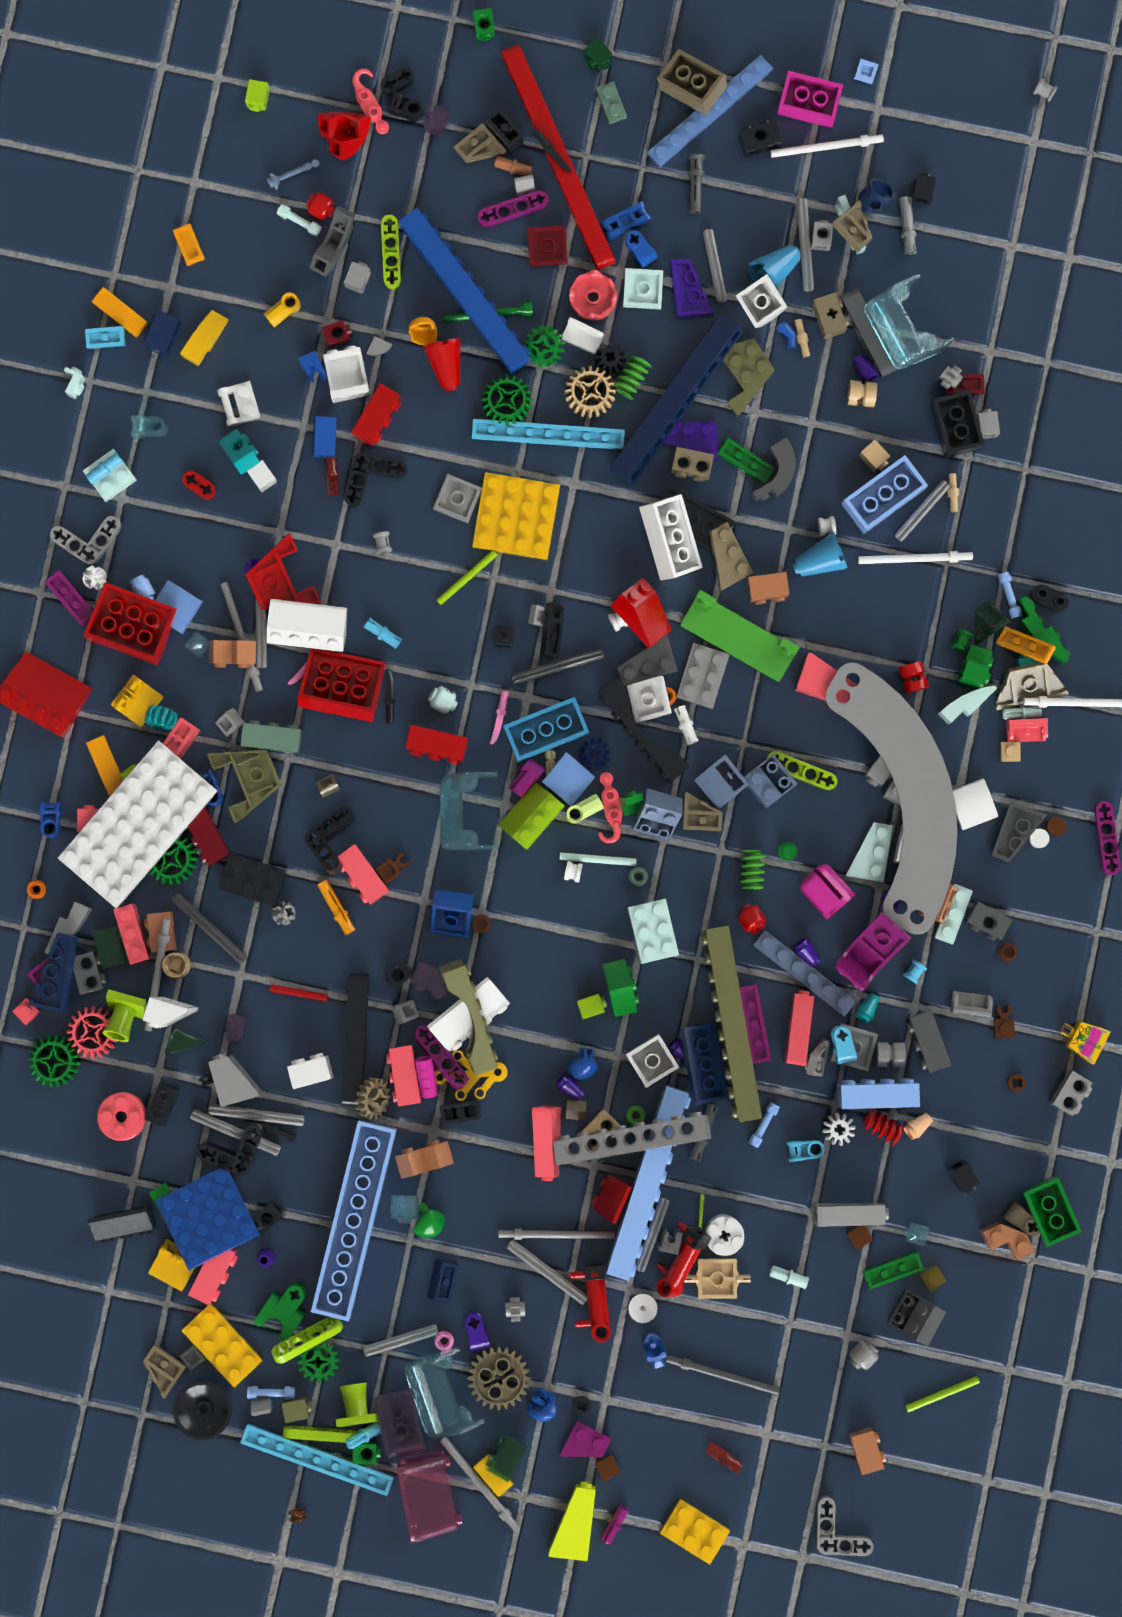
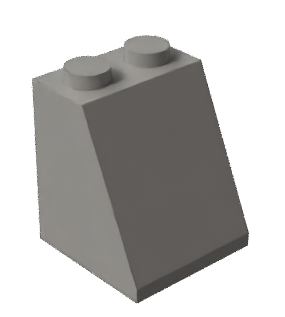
(231, 1080)

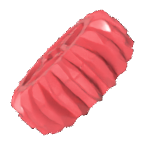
(87, 1025)

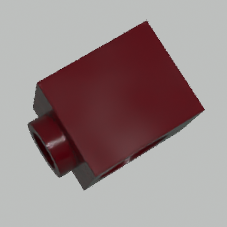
(329, 331)

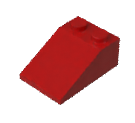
(643, 612)
(612, 1197)

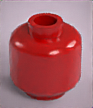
(320, 206)
(751, 918)

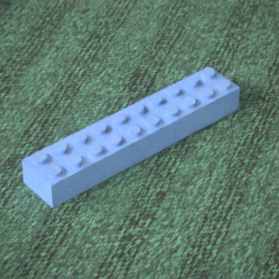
(645, 1191)
(354, 1220)

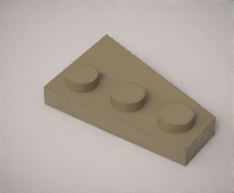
(729, 557)

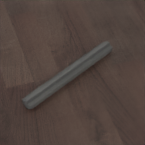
(557, 666)
(209, 928)

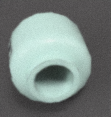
(442, 700)

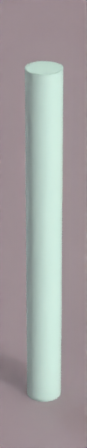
(598, 859)

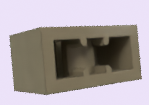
(828, 326)

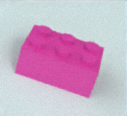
(810, 99)

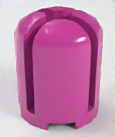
(826, 890)

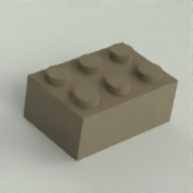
(692, 82)

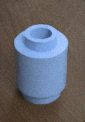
(142, 586)

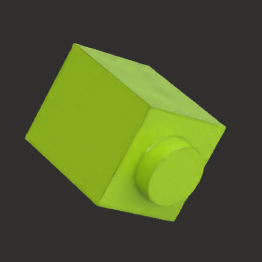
(257, 95)
(592, 1006)

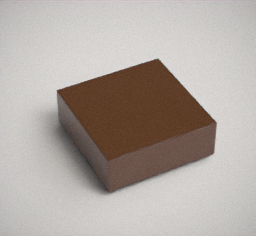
(859, 1237)
(607, 1467)

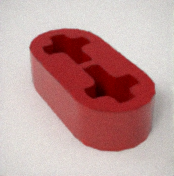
(201, 482)

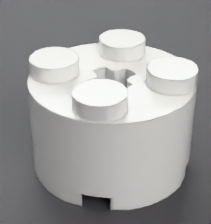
(734, 1239)

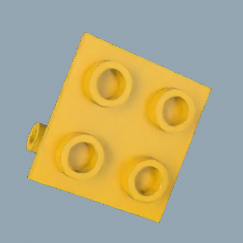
(135, 700)
(170, 1266)

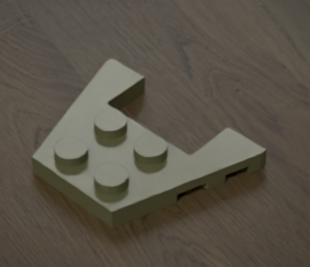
(750, 371)
(255, 775)

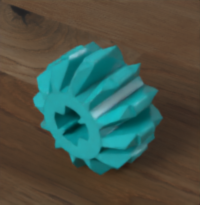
(161, 718)

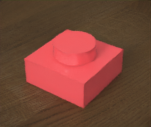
(25, 1012)

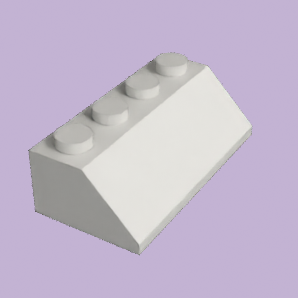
(670, 537)
(307, 625)
(165, 1011)
(455, 1023)

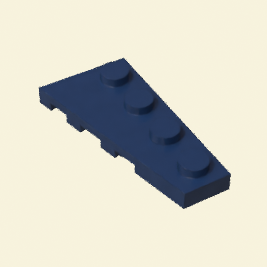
(55, 982)

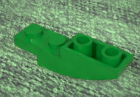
(1034, 627)

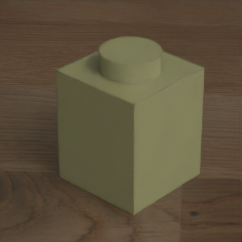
(296, 1409)

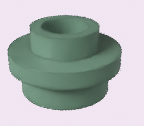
(632, 876)

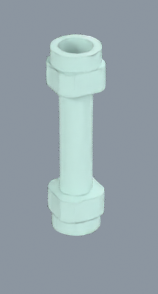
(285, 212)

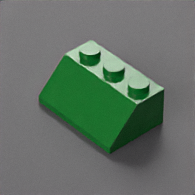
(1051, 1211)

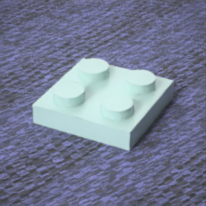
(643, 288)
(115, 482)

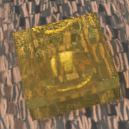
(933, 1278)

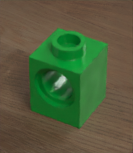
(484, 16)
(359, 1458)

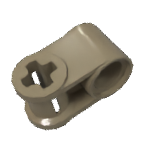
(1020, 1218)

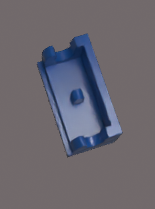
(312, 364)
(324, 437)

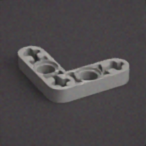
(92, 545)
(829, 1534)

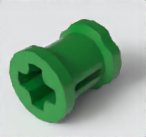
(961, 640)

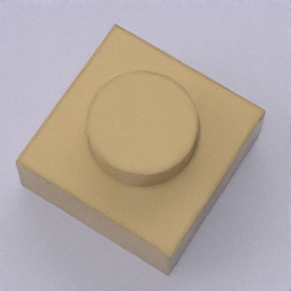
(1010, 752)

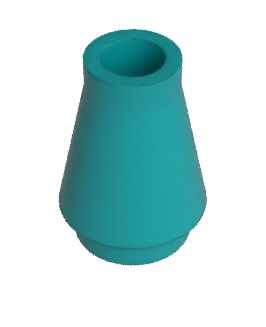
(867, 1008)

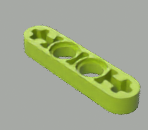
(391, 252)
(802, 767)
(307, 1339)
(317, 1434)

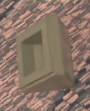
(327, 785)
(575, 1109)

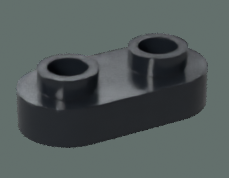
(1050, 598)

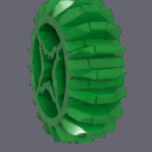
(513, 395)
(184, 868)
(55, 1052)

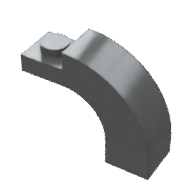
(334, 242)
(786, 463)

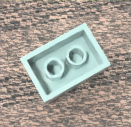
(653, 931)

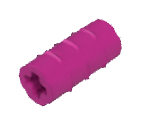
(426, 1077)

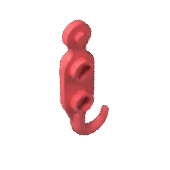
(368, 102)
(611, 807)

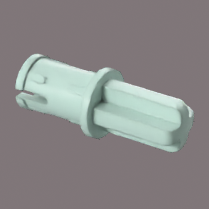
(1022, 712)
(789, 1277)

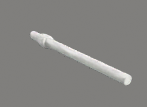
(863, 141)
(952, 557)
(1043, 702)

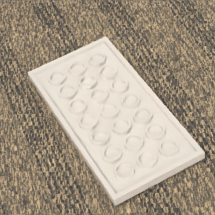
(137, 824)

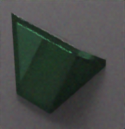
(988, 621)
(181, 1040)

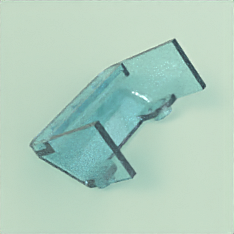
(896, 329)
(451, 812)
(436, 1398)

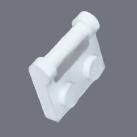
(245, 402)

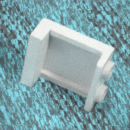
(346, 374)

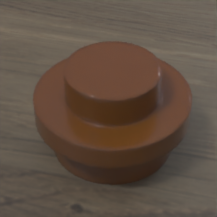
(481, 924)
(1007, 951)

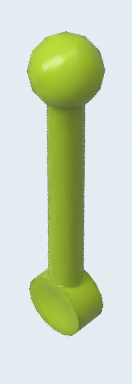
(701, 1211)

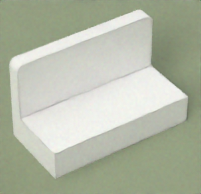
(582, 336)

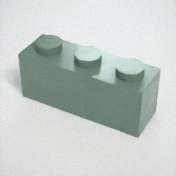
(271, 737)

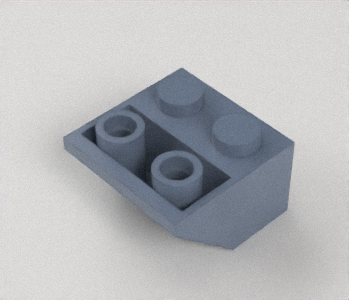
(769, 781)
(721, 782)
(658, 814)

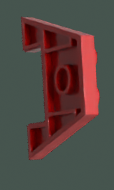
(270, 580)

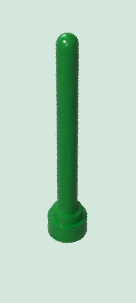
(524, 309)

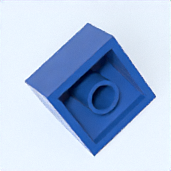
(451, 913)

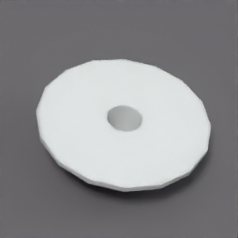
(642, 1308)

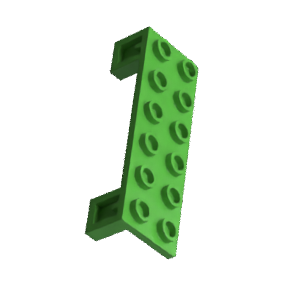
(739, 637)

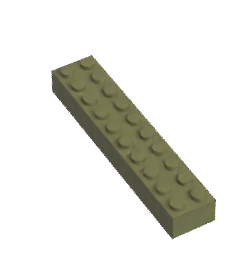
(732, 1024)

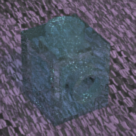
(404, 1207)

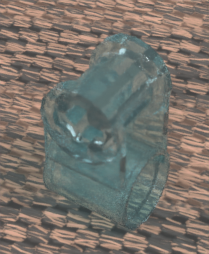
(144, 426)

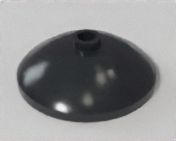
(199, 1423)

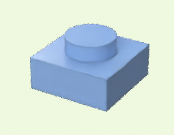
(866, 71)

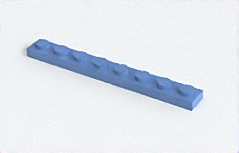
(698, 122)

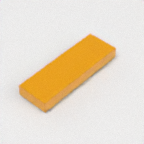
(119, 312)
(1025, 645)
(105, 763)

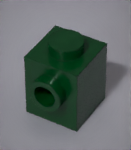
(597, 55)

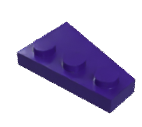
(687, 291)
(695, 436)

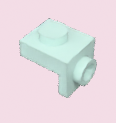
(76, 384)

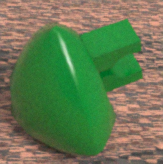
(429, 1222)

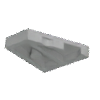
(816, 1063)

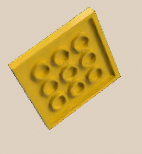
(516, 516)

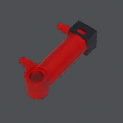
(694, 1241)
(597, 1300)

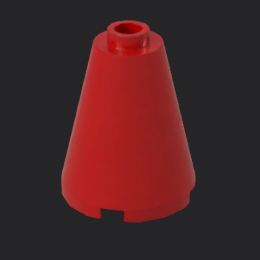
(445, 362)

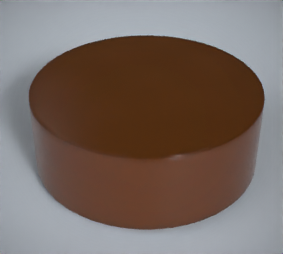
(1056, 826)

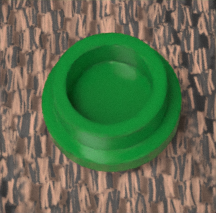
(787, 851)

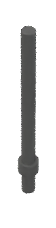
(686, 1364)

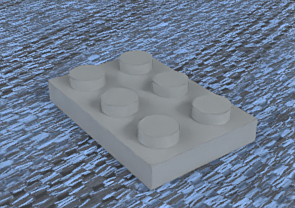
(702, 676)

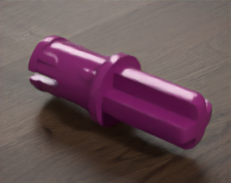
(614, 1524)

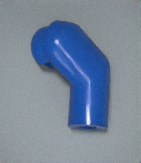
(789, 332)

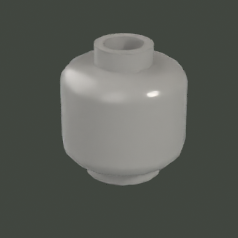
(864, 1355)

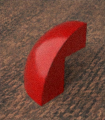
(343, 132)

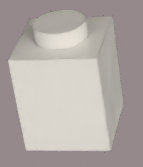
(262, 476)

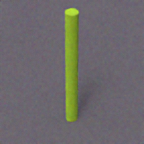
(465, 578)
(942, 1394)

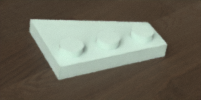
(873, 854)

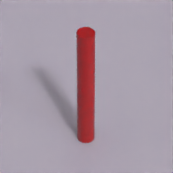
(299, 993)

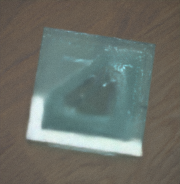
(197, 644)
(917, 1234)

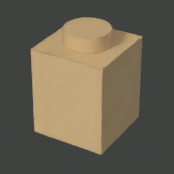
(875, 456)

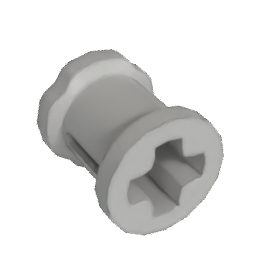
(1045, 90)
(382, 542)

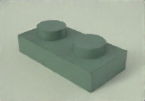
(611, 102)

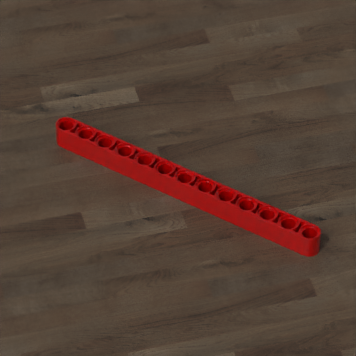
(568, 181)

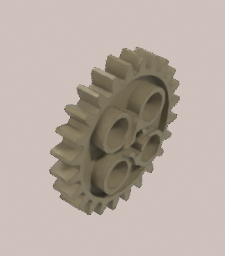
(489, 1362)

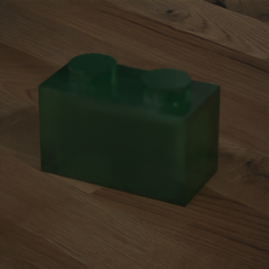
(110, 947)
(505, 1457)

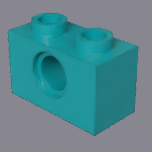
(239, 451)

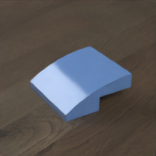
(186, 604)
(568, 779)

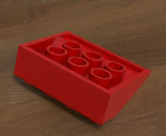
(130, 624)
(341, 684)
(44, 694)

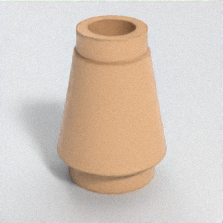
(917, 1126)

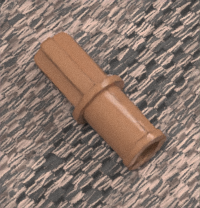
(513, 166)

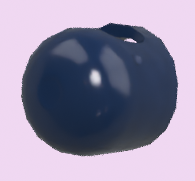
(877, 191)

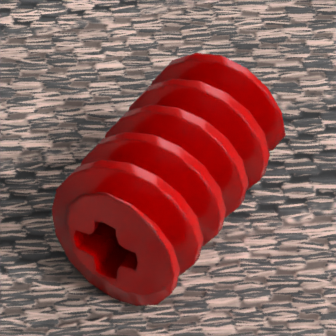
(882, 1125)

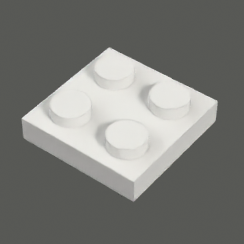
(649, 699)

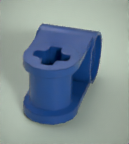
(642, 251)
(211, 779)
(50, 814)

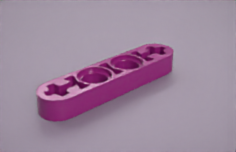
(513, 211)
(1104, 838)
(439, 1058)

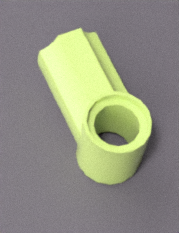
(585, 808)

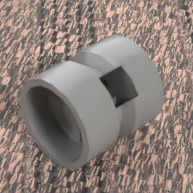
(890, 1054)

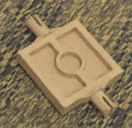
(717, 1278)

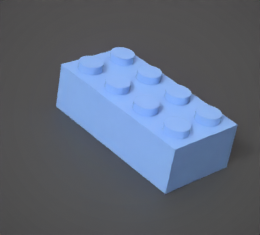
(884, 494)
(878, 1095)

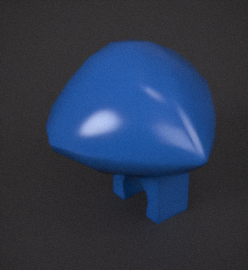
(584, 1066)
(543, 1406)

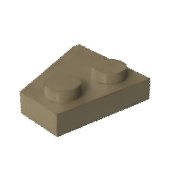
(479, 145)
(853, 227)
(700, 815)
(163, 1368)

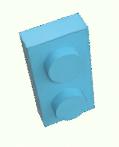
(105, 337)

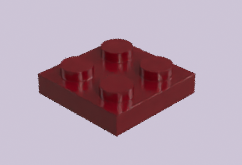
(547, 246)

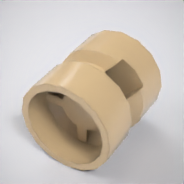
(862, 393)
(176, 965)

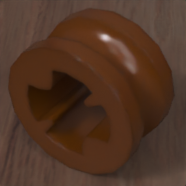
(1016, 1089)
(297, 1515)

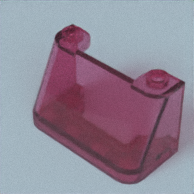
(427, 1495)

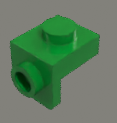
(630, 802)

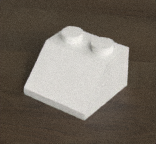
(761, 301)

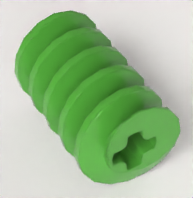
(631, 375)
(752, 869)

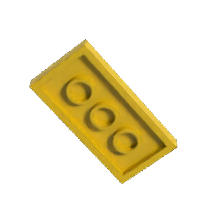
(222, 1345)

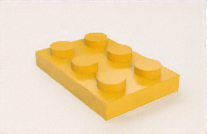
(694, 1531)

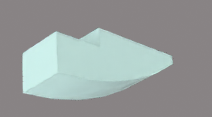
(967, 704)

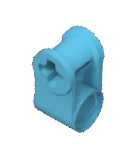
(843, 1049)
(803, 1150)

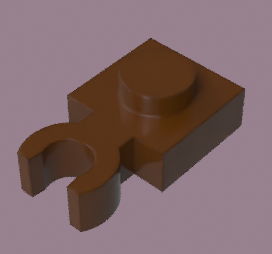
(390, 870)
(1004, 1026)

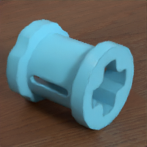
(914, 971)

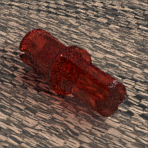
(332, 476)
(724, 1457)

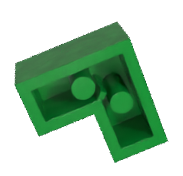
(975, 667)
(621, 987)

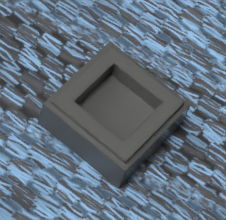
(192, 1357)

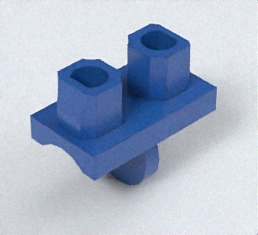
(654, 1350)

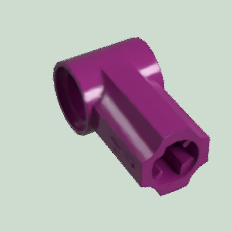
(529, 774)

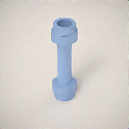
(1005, 579)
(755, 1139)
(288, 1393)

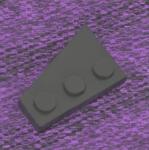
(649, 663)
(1016, 830)

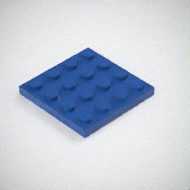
(207, 1218)

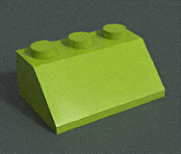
(531, 815)

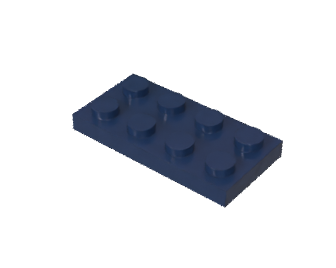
(704, 1063)

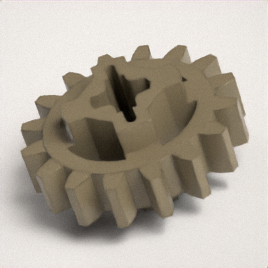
(373, 1098)

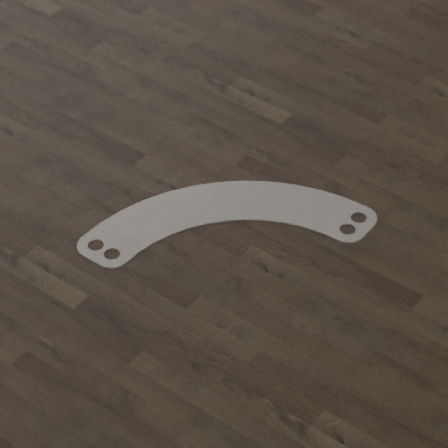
(922, 789)

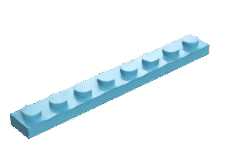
(548, 434)
(317, 1459)

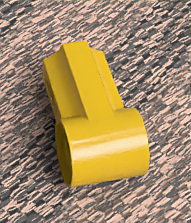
(281, 311)

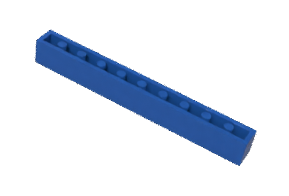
(464, 291)

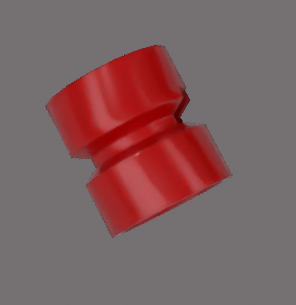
(913, 670)

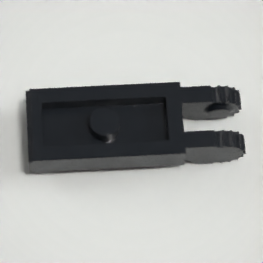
(552, 630)

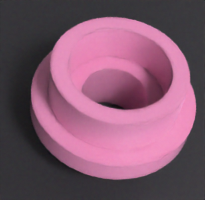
(441, 1346)

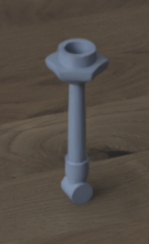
(274, 180)

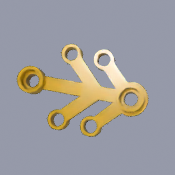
(473, 1079)

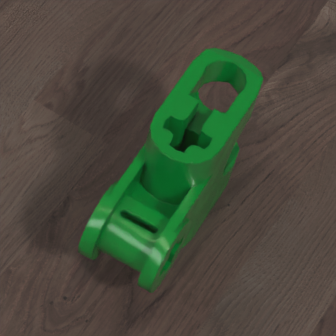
(284, 1309)

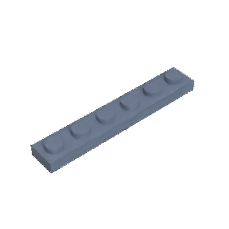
(804, 973)

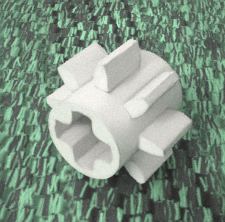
(94, 577)

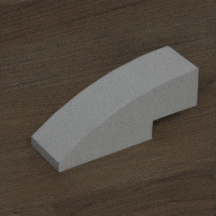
(72, 924)

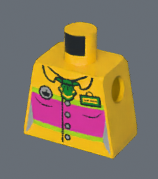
(1085, 1040)

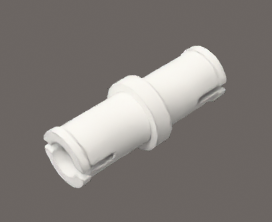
(686, 725)

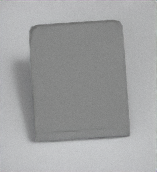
(524, 185)
(229, 722)
(405, 1012)
(261, 1406)

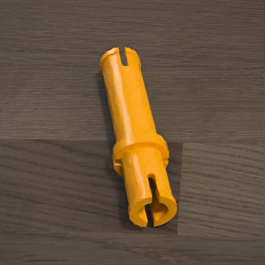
(336, 907)

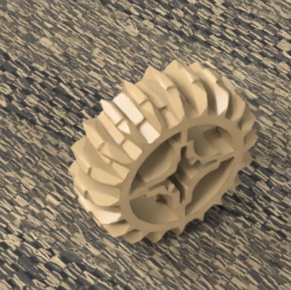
(596, 396)

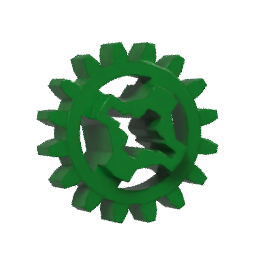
(546, 339)
(327, 1359)

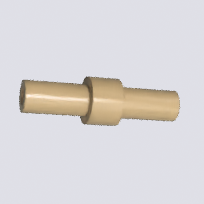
(802, 338)
(953, 493)

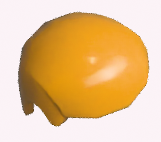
(423, 330)

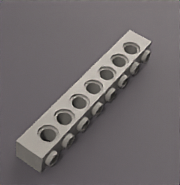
(699, 1132)

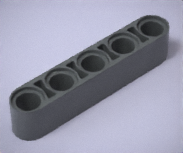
(854, 306)

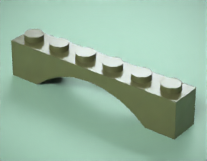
(479, 1052)

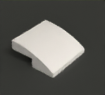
(974, 804)

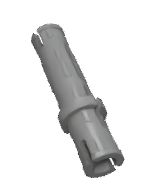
(908, 233)

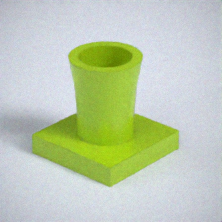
(124, 1010)
(355, 1406)

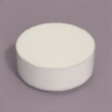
(1039, 838)

